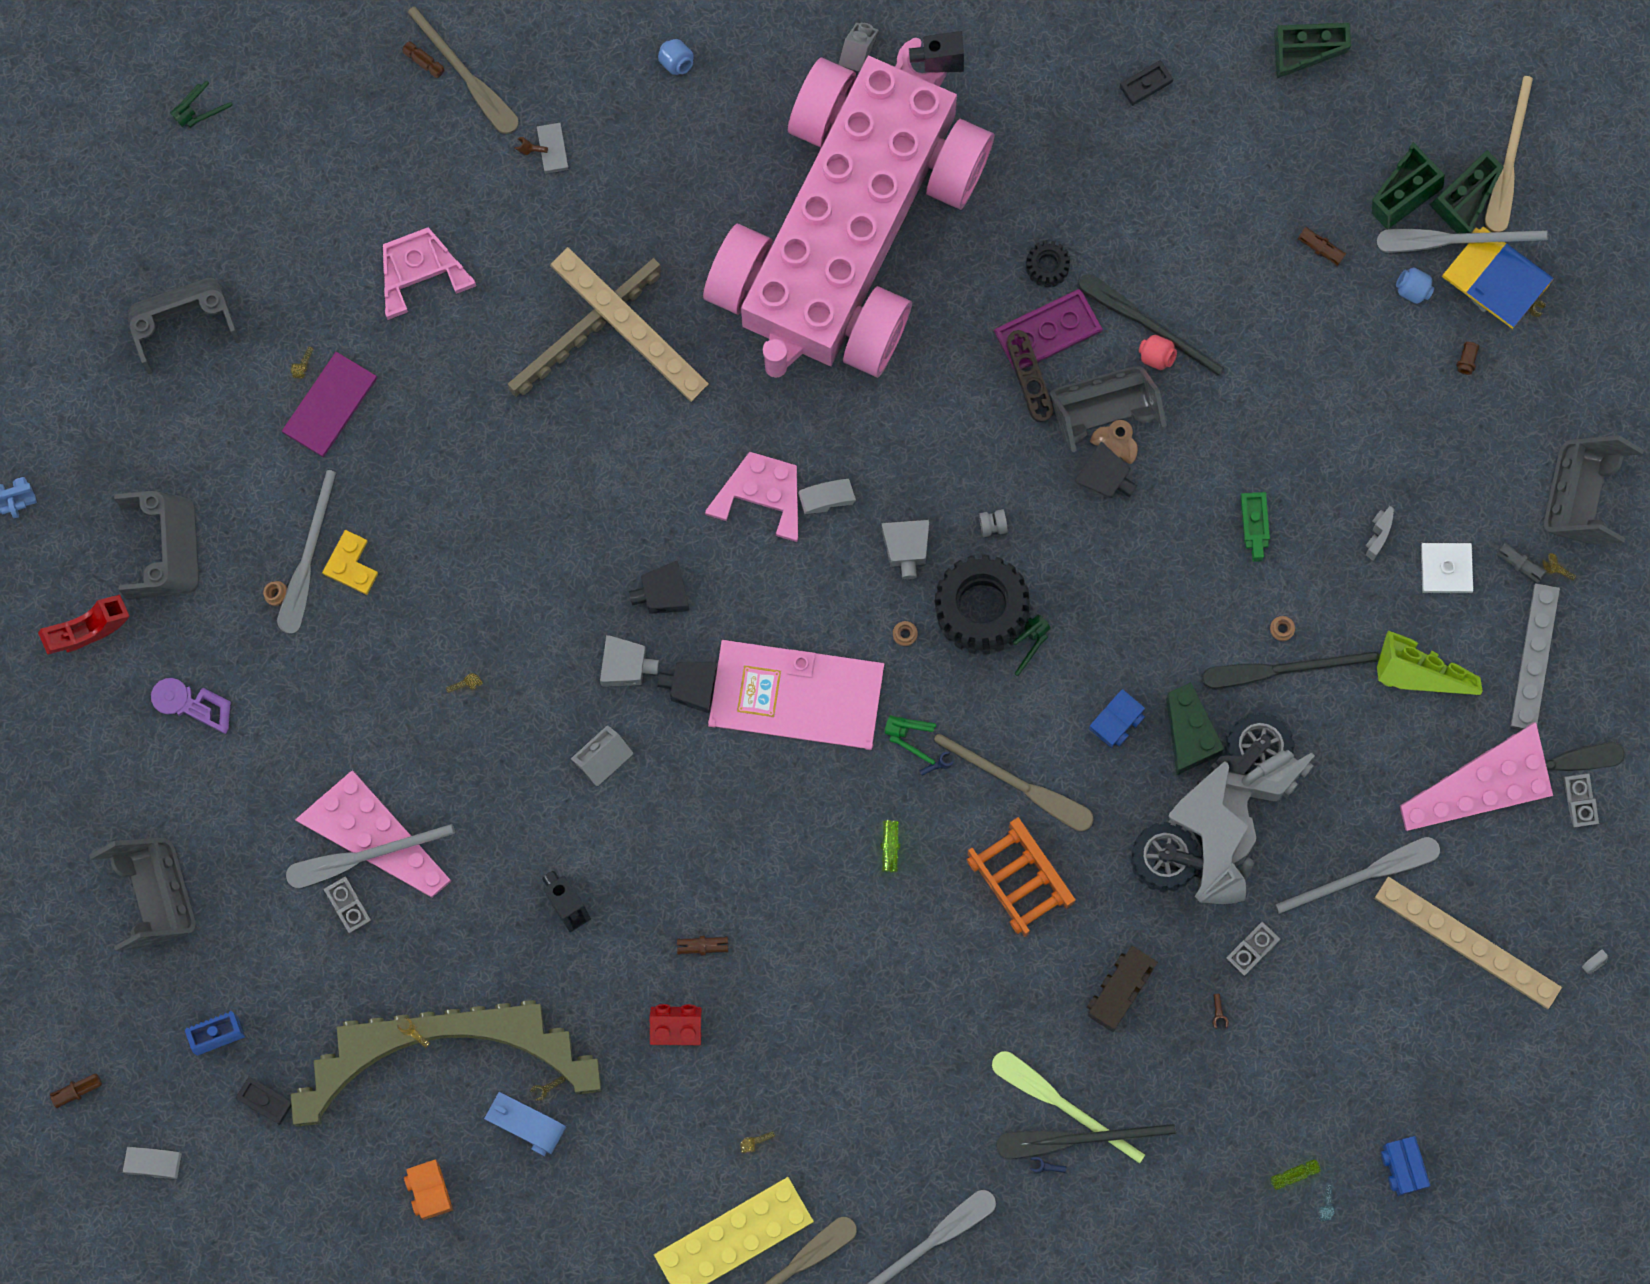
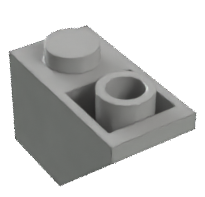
(858, 46)

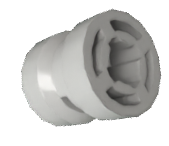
(987, 523)

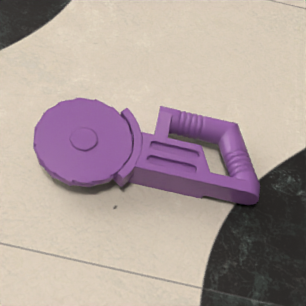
(172, 697)

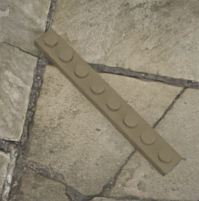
(578, 334)

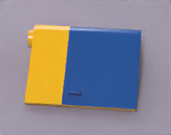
(1498, 279)

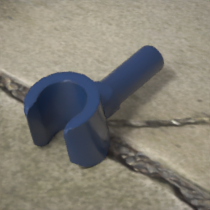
(938, 764)
(1047, 1166)

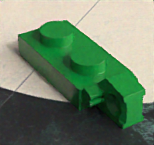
(1255, 523)

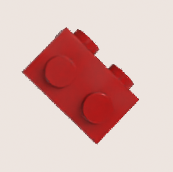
(675, 1025)

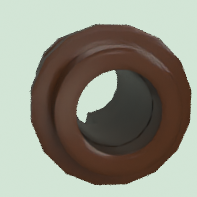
(1468, 358)

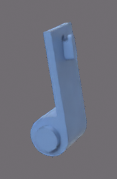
(525, 1123)

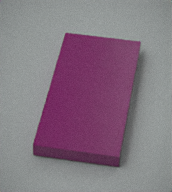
(1052, 327)
(329, 404)

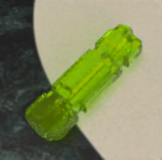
(1295, 1174)

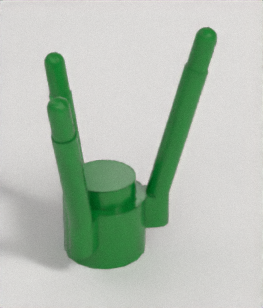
(898, 727)

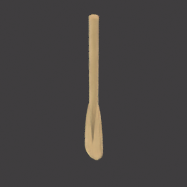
(1501, 197)

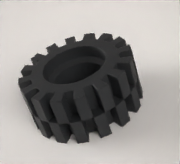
(1051, 250)

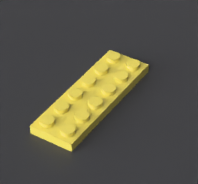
(735, 1236)

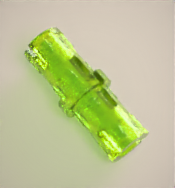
(890, 846)

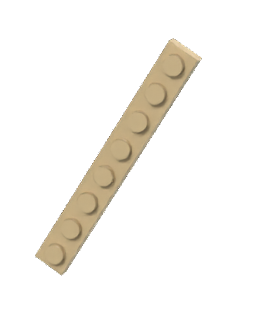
(629, 324)
(1468, 943)

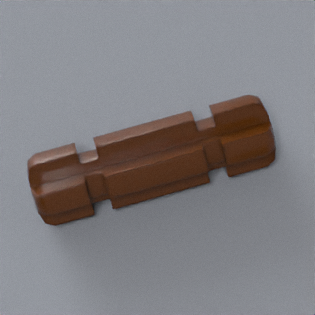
(423, 59)

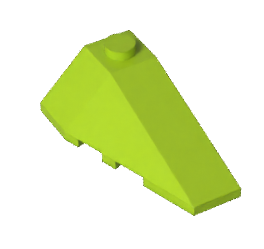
(1411, 669)

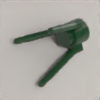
(183, 112)
(1034, 629)

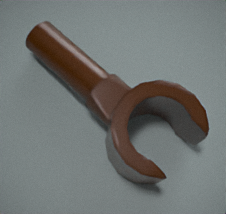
(527, 147)
(1218, 1011)

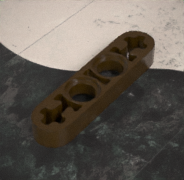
(1028, 376)

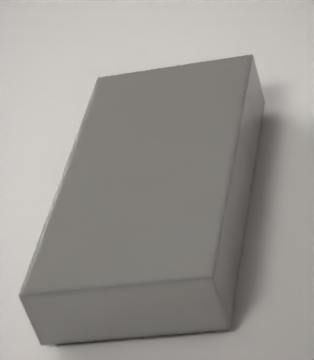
(552, 137)

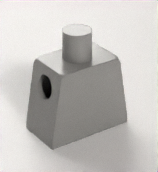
(906, 545)
(625, 663)

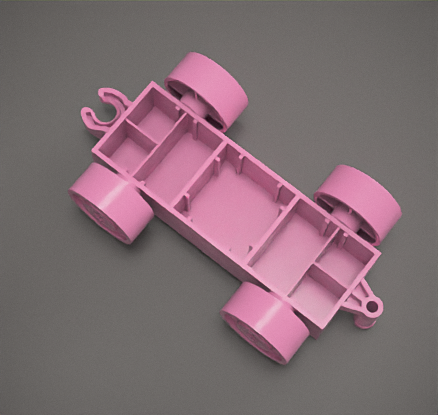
(874, 154)

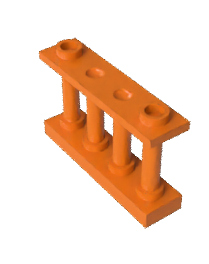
(1031, 855)

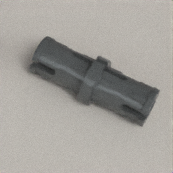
(1521, 562)

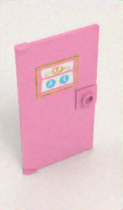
(796, 694)

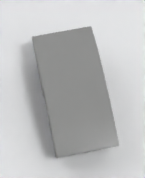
(826, 495)
(1382, 526)
(1580, 800)
(347, 904)
(1253, 948)
(152, 1162)

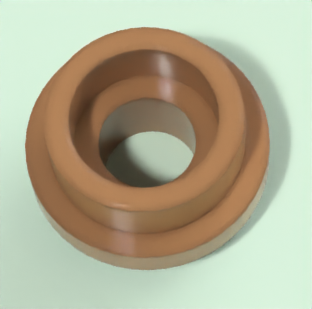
(269, 591)
(1282, 620)
(905, 625)

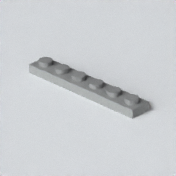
(1535, 656)

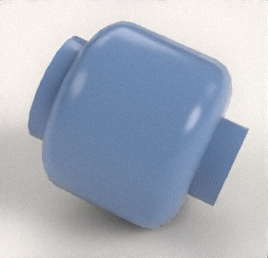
(675, 57)
(1415, 285)

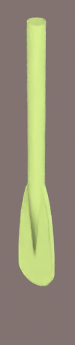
(1028, 1080)

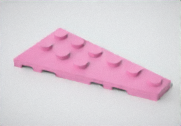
(1496, 779)
(359, 821)

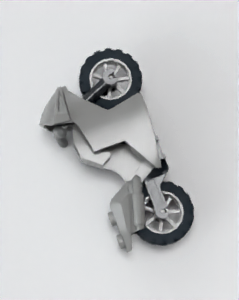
(1214, 819)

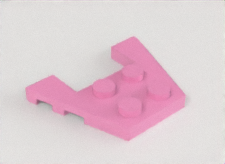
(415, 260)
(763, 483)

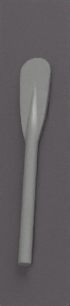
(1416, 239)
(295, 600)
(1403, 859)
(325, 867)
(958, 1221)

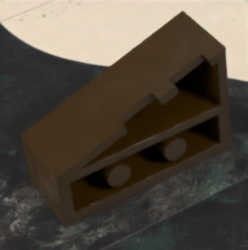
(1121, 988)

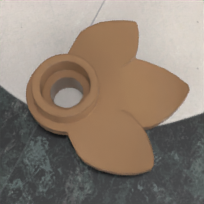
(1122, 446)

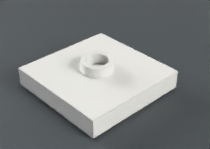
(1447, 568)

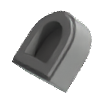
(1595, 962)

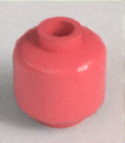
(1157, 352)

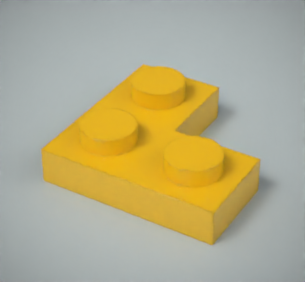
(344, 565)

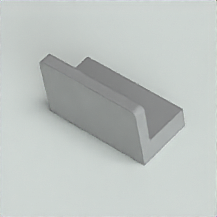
(602, 755)

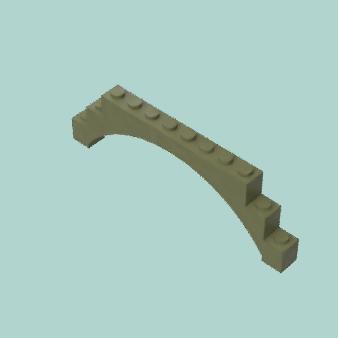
(367, 1043)

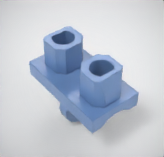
(17, 497)

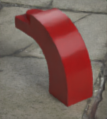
(97, 623)

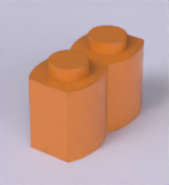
(428, 1189)

